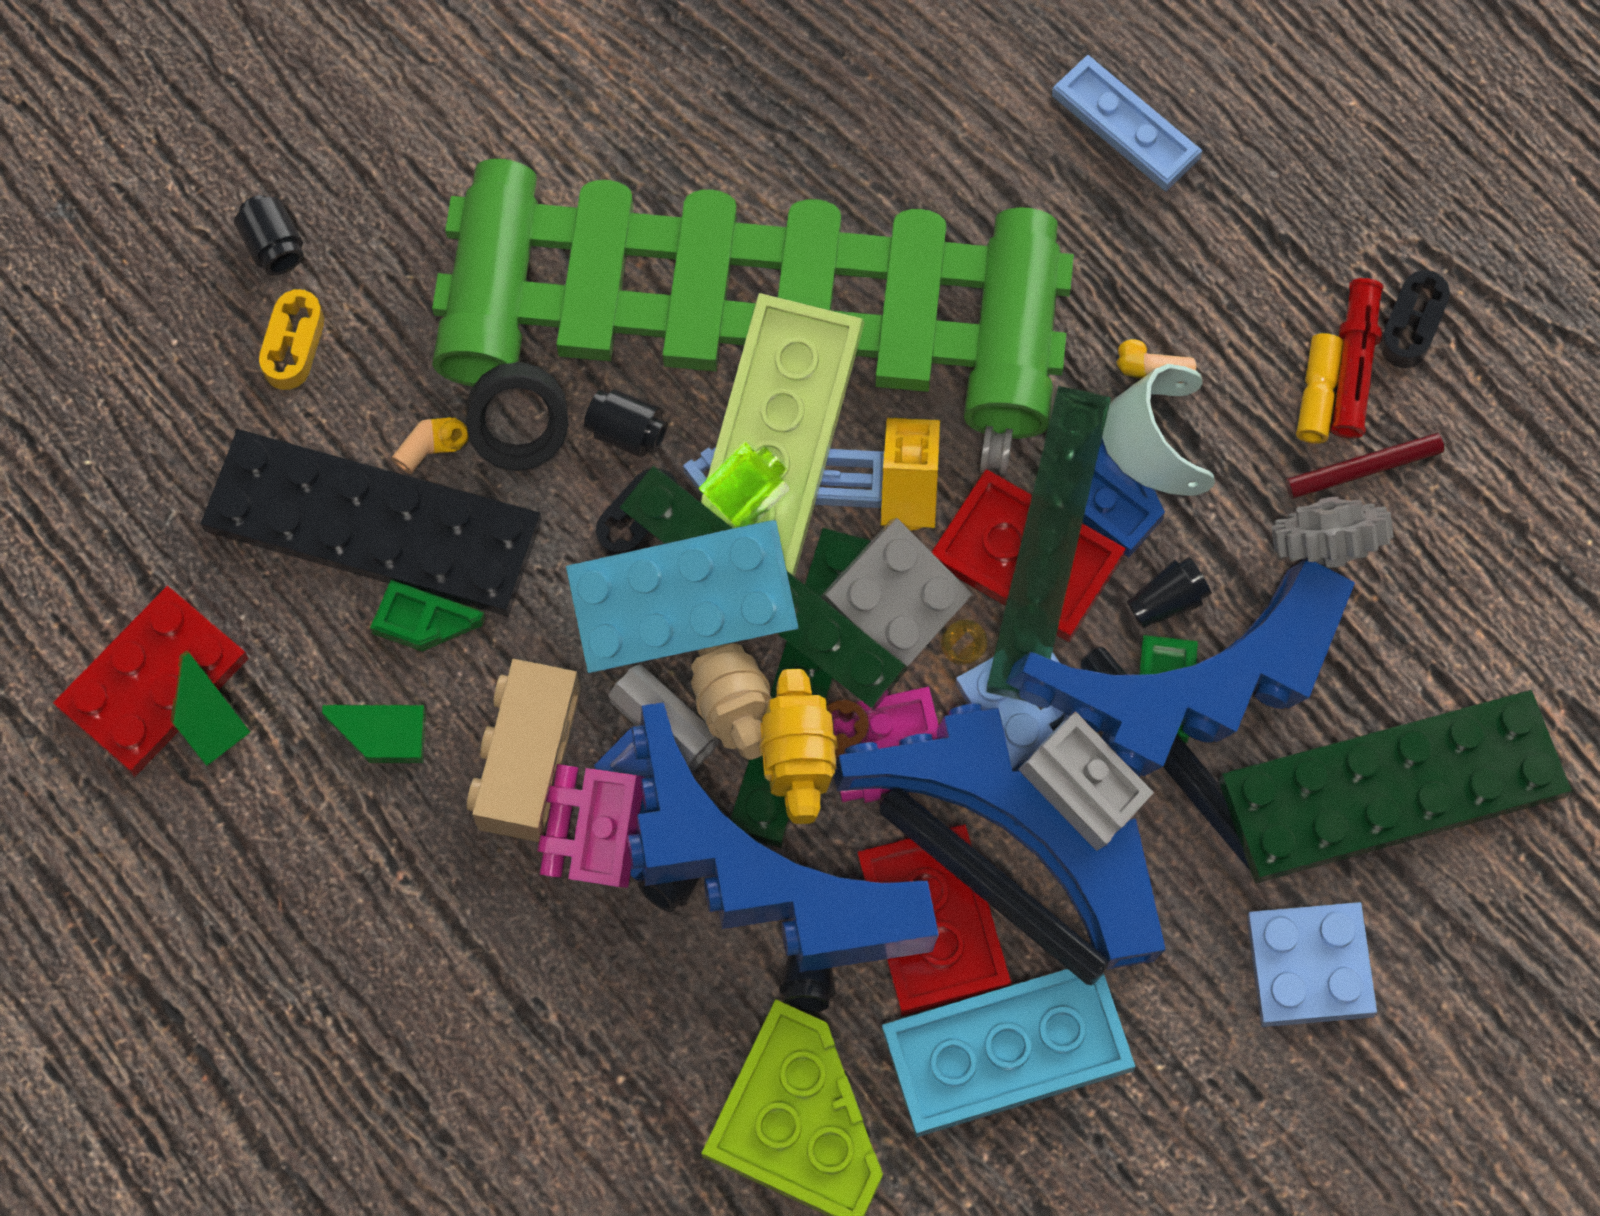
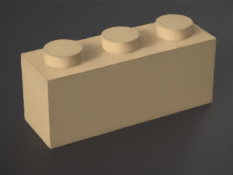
(523, 749)

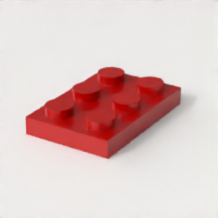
(986, 541)
(131, 686)
(967, 951)

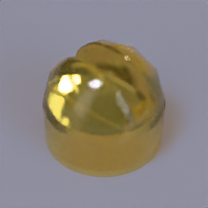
(971, 652)

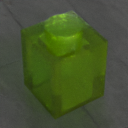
(746, 485)

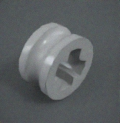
(996, 450)

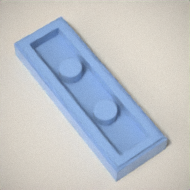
(1126, 123)

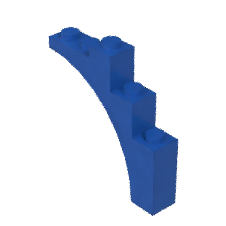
(1143, 712)
(974, 770)
(829, 916)

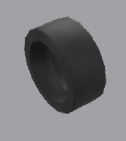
(522, 455)

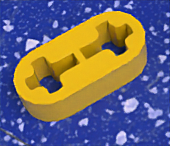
(281, 335)

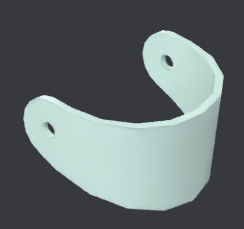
(1137, 442)

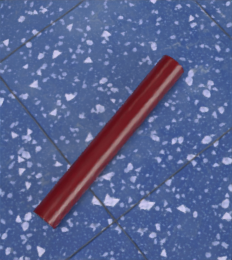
(1364, 465)

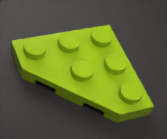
(797, 1120)

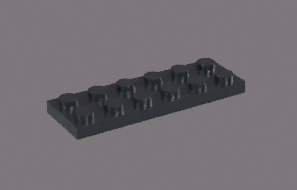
(372, 522)

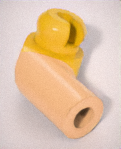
(1137, 363)
(430, 437)

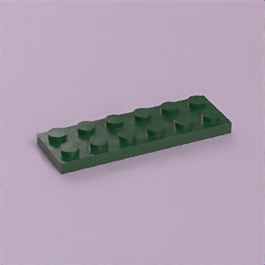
(1393, 786)

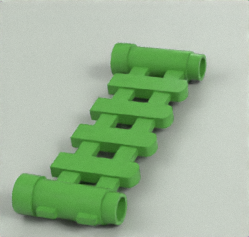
(501, 220)

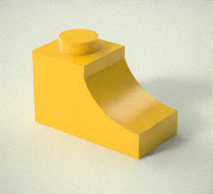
(910, 472)

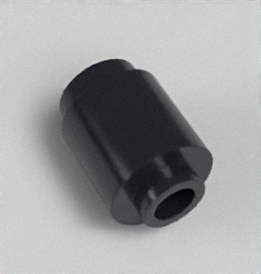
(269, 234)
(625, 422)

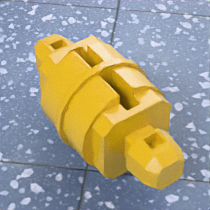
(798, 746)

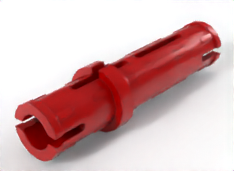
(1359, 338)

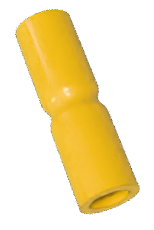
(1318, 395)

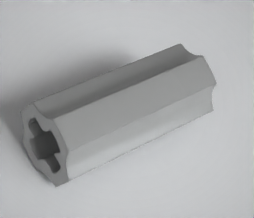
(690, 732)

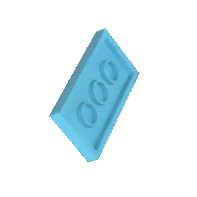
(682, 596)
(1006, 1049)

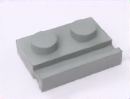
(1086, 781)

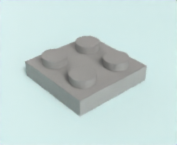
(897, 592)

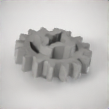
(1332, 531)

